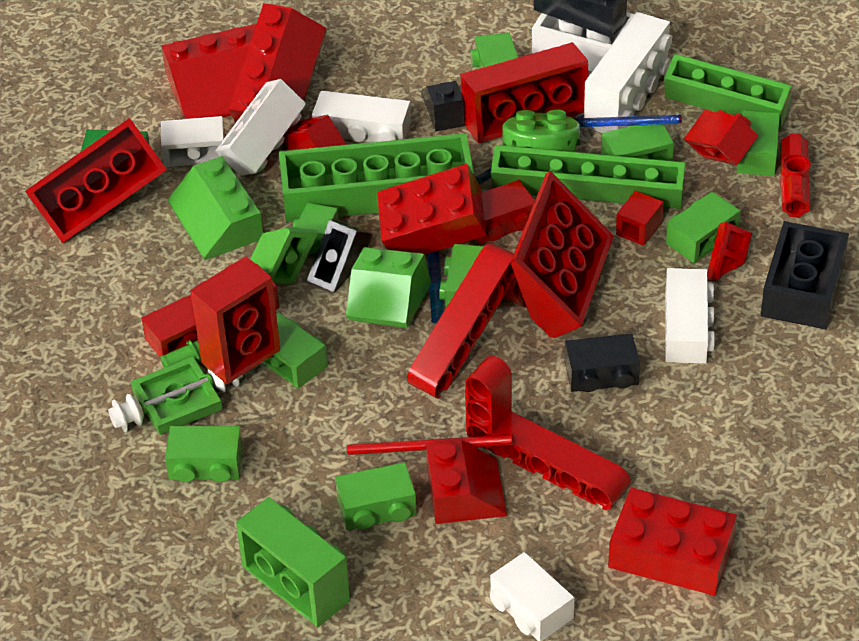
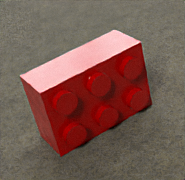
(432, 212)
(236, 319)
(672, 541)

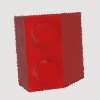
(463, 482)

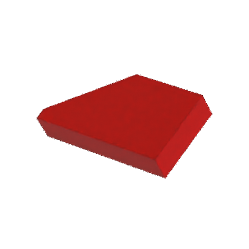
(728, 251)

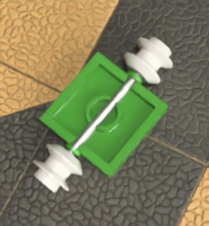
(171, 397)

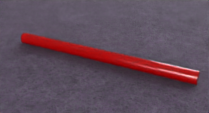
(420, 445)

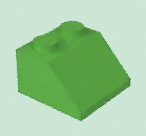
(387, 287)

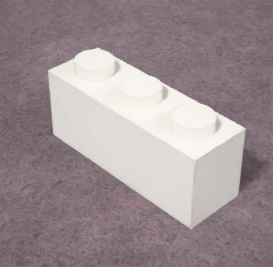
(365, 117)
(261, 128)
(688, 316)

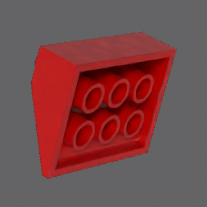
(206, 70)
(559, 258)

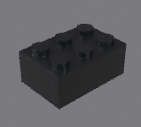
(804, 275)

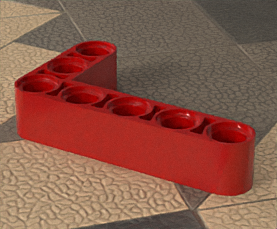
(465, 320)
(535, 447)

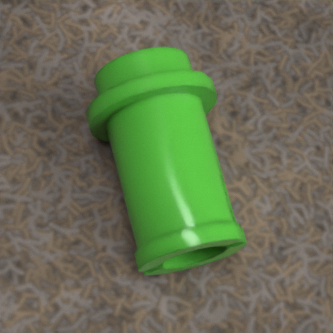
(181, 354)

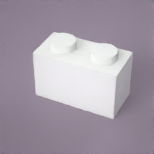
(191, 140)
(531, 597)

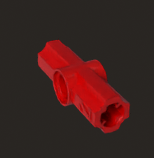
(795, 175)

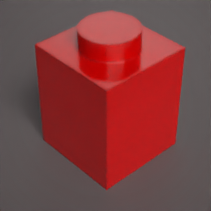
(639, 218)

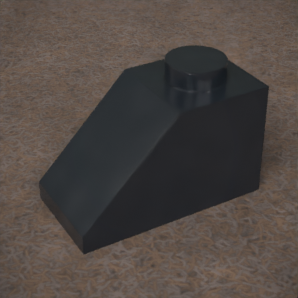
(444, 105)
(337, 254)

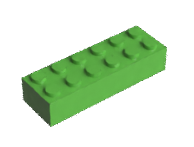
(353, 173)

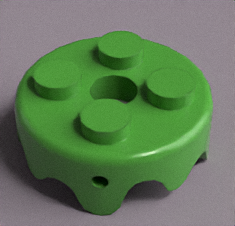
(542, 131)

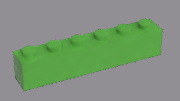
(591, 175)

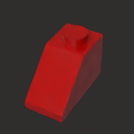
(313, 133)

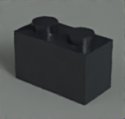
(602, 363)

